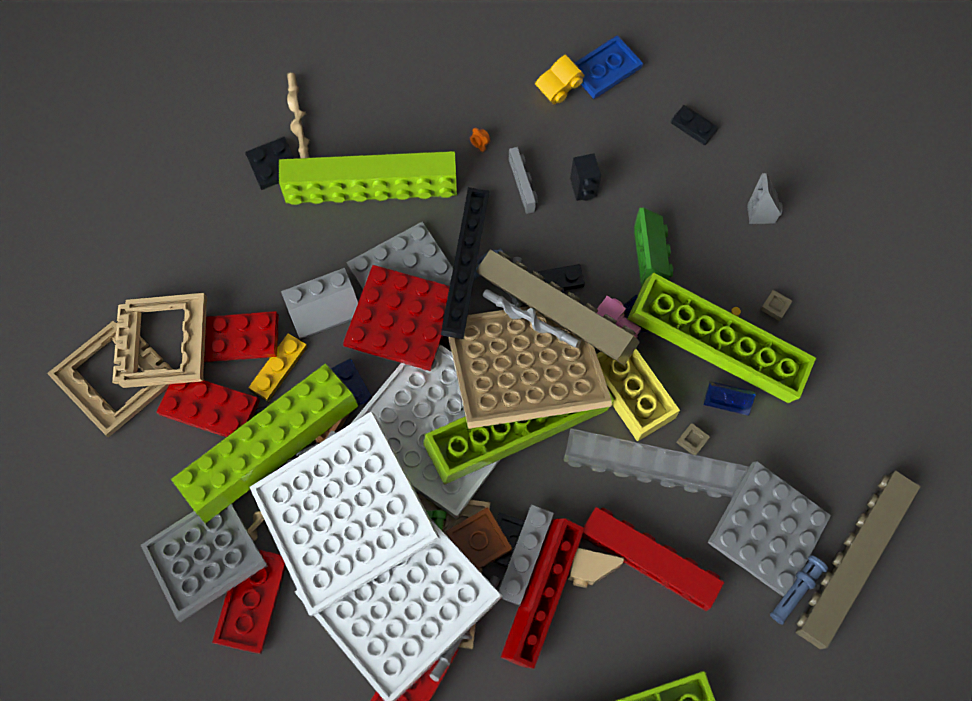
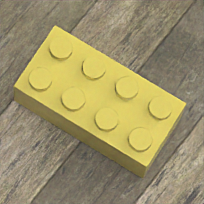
(637, 394)

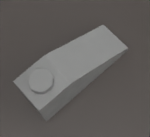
(764, 203)

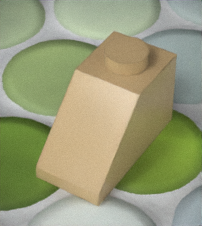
(591, 567)

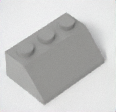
(321, 303)

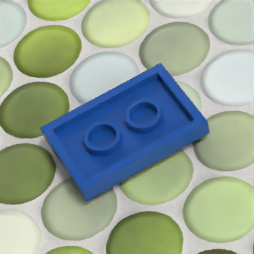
(607, 66)

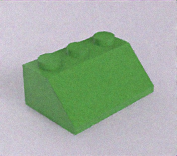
(651, 245)

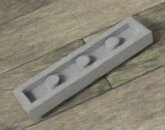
(525, 555)

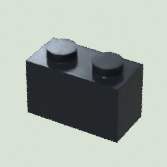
(585, 177)

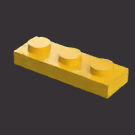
(278, 367)

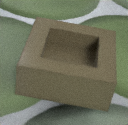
(776, 305)
(693, 439)

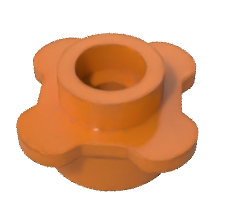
(480, 139)

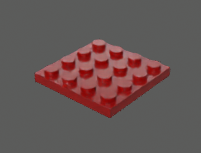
(399, 318)

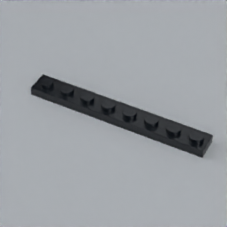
(465, 264)

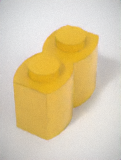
(560, 79)

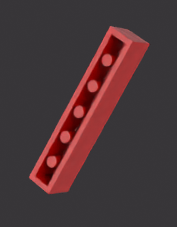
(652, 559)
(542, 593)

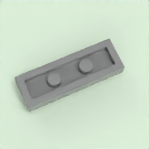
(522, 180)

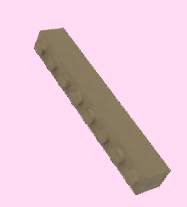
(559, 307)
(857, 560)

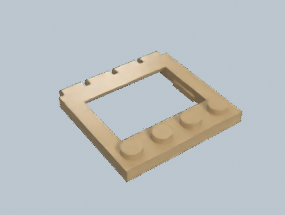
(129, 335)
(89, 399)

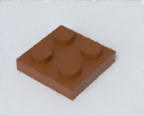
(480, 539)

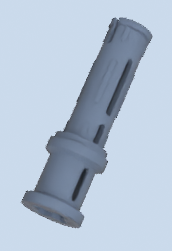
(805, 580)

